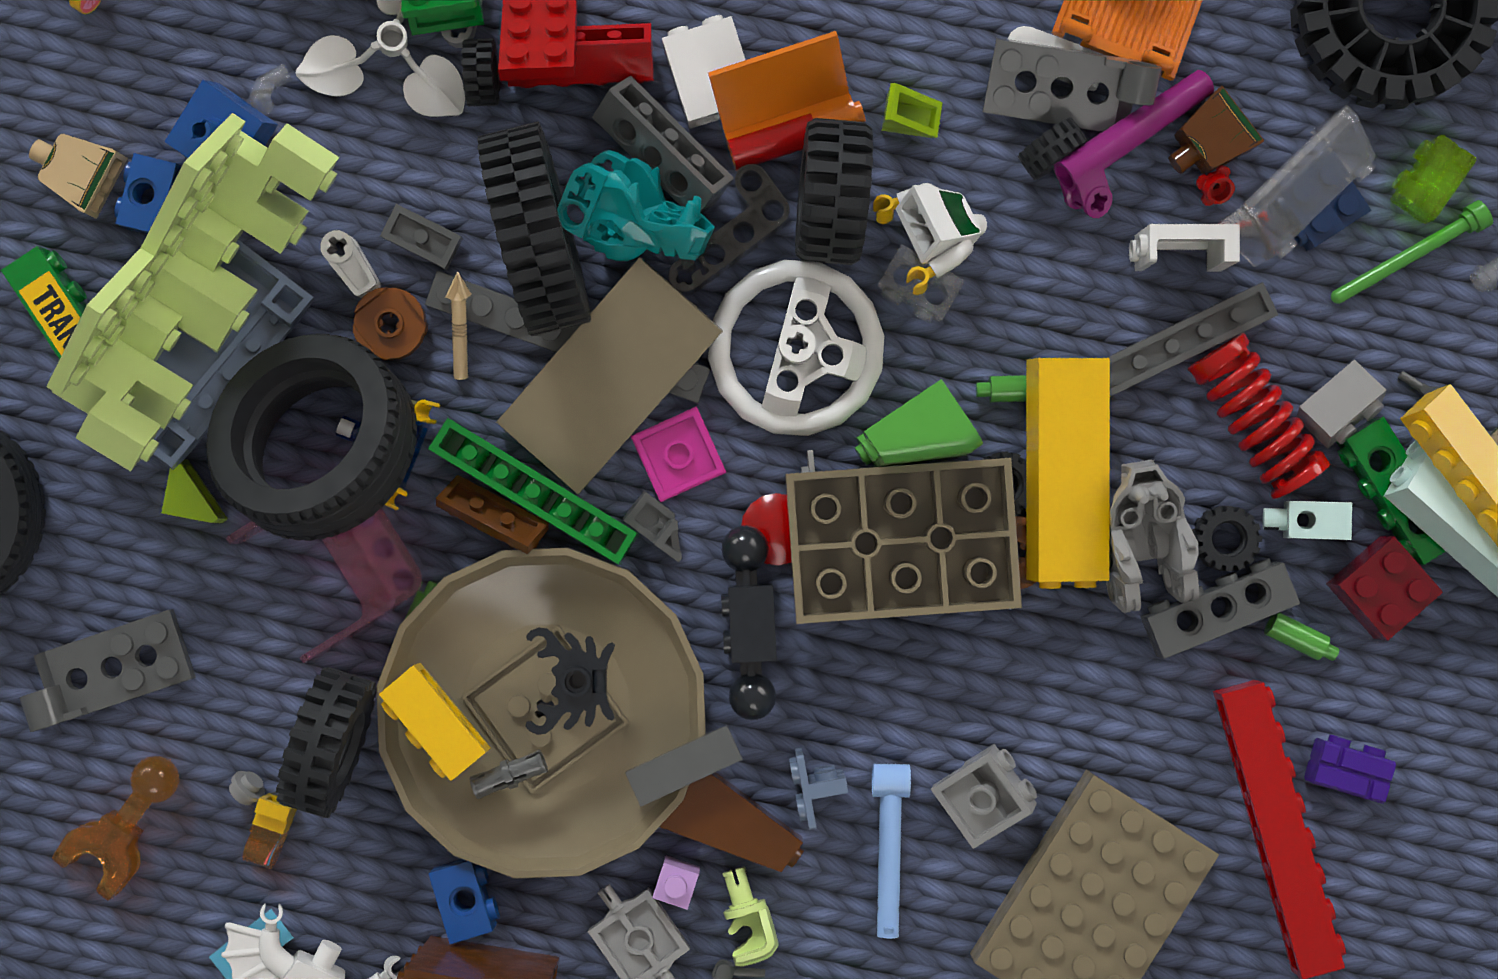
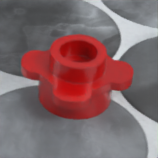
(1221, 192)

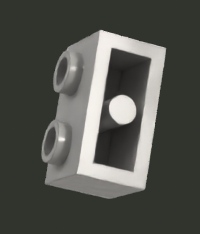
(1342, 404)

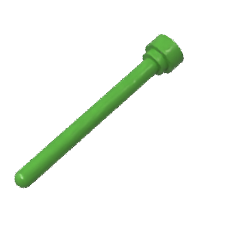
(1474, 218)

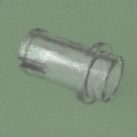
(1485, 276)

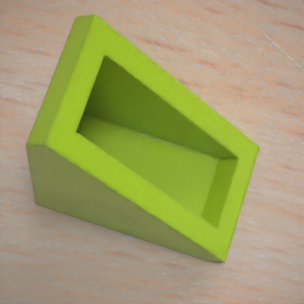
(911, 112)
(189, 497)

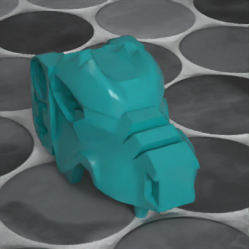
(630, 211)

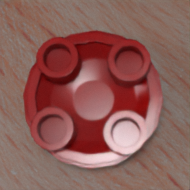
(771, 517)

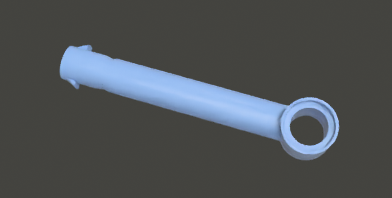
(890, 784)

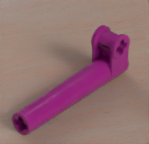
(1082, 171)

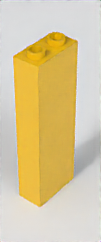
(1067, 471)

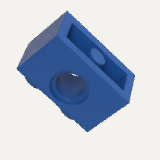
(140, 175)
(460, 920)

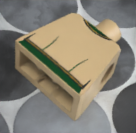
(78, 171)

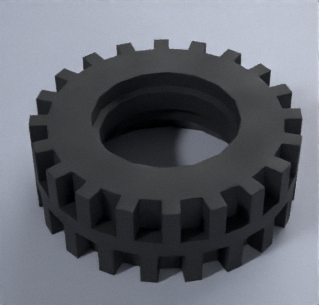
(326, 742)

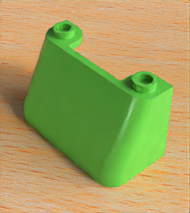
(920, 431)

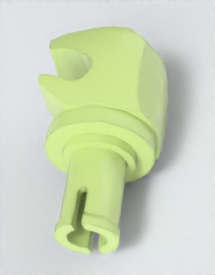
(751, 913)

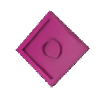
(678, 454)

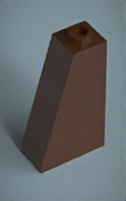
(734, 823)

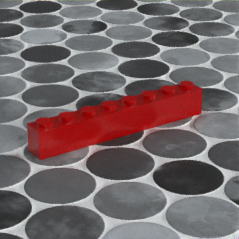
(1279, 829)

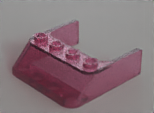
(374, 566)

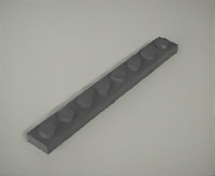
(502, 315)

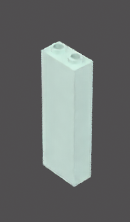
(1434, 507)

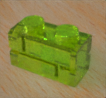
(1432, 178)

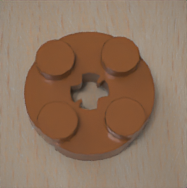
(411, 324)

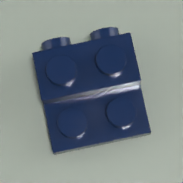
(1336, 216)

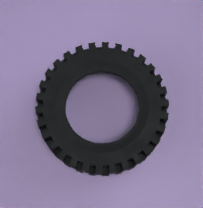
(534, 245)

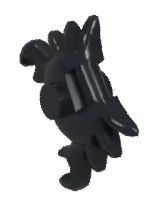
(579, 681)

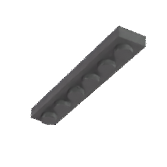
(1190, 337)

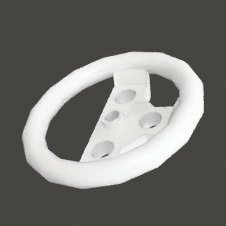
(859, 362)

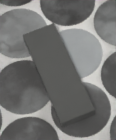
(683, 765)

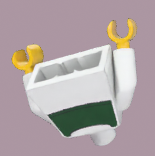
(937, 225)

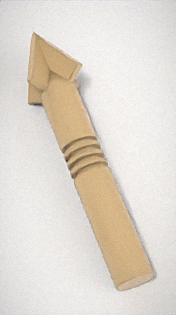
(458, 294)

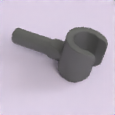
(1421, 388)
(726, 969)

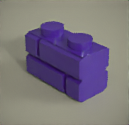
(1350, 770)

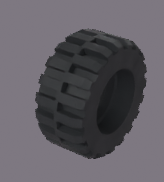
(834, 191)

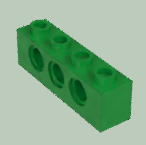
(1355, 453)

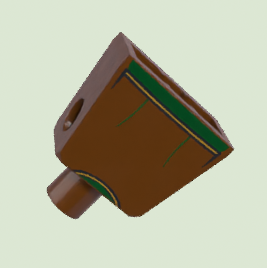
(1214, 135)

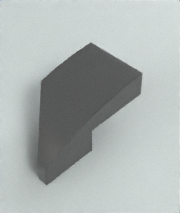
(655, 523)

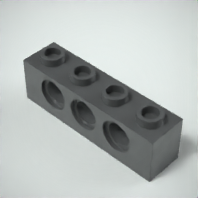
(660, 141)
(1274, 596)

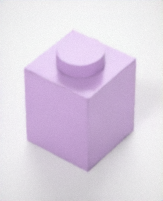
(676, 882)

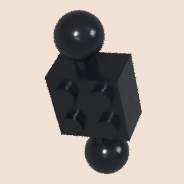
(751, 622)

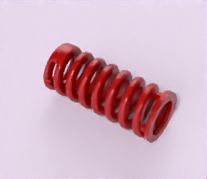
(1235, 356)

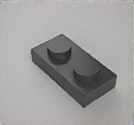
(421, 237)

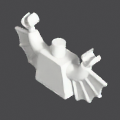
(261, 956)

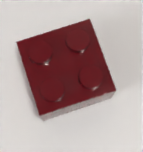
(1384, 587)

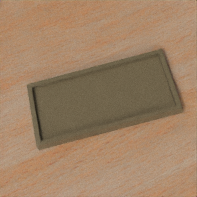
(609, 375)

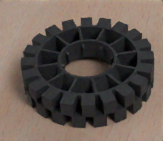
(1389, 69)

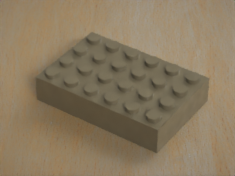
(903, 540)
(1095, 892)

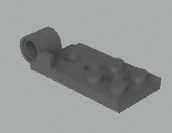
(1126, 79)
(63, 701)

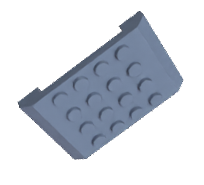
(272, 317)

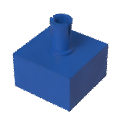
(208, 110)

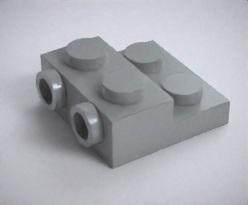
(986, 795)

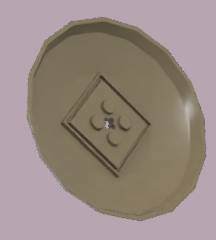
(478, 652)

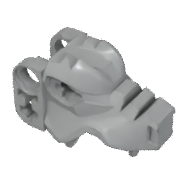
(1147, 525)

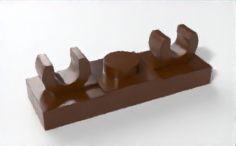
(492, 514)

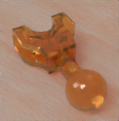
(116, 833)

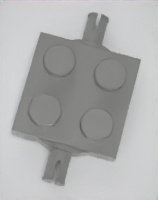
(638, 936)

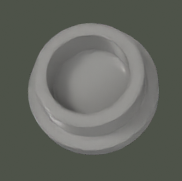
(246, 787)

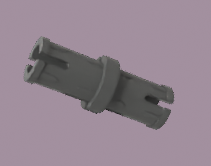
(508, 774)

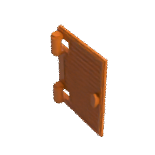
(1132, 28)

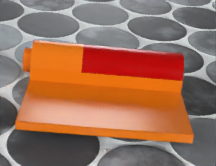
(774, 95)

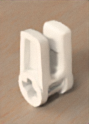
(352, 266)

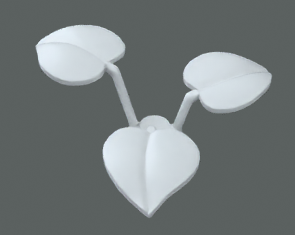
(334, 71)

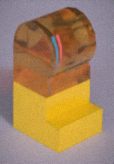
(268, 831)

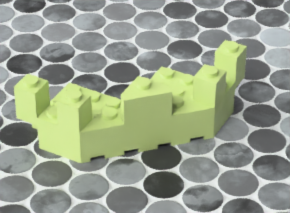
(181, 285)

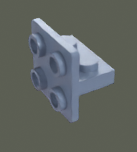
(823, 783)

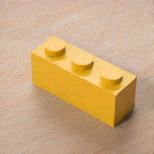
(433, 722)

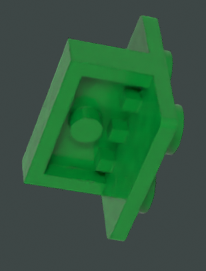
(441, 15)

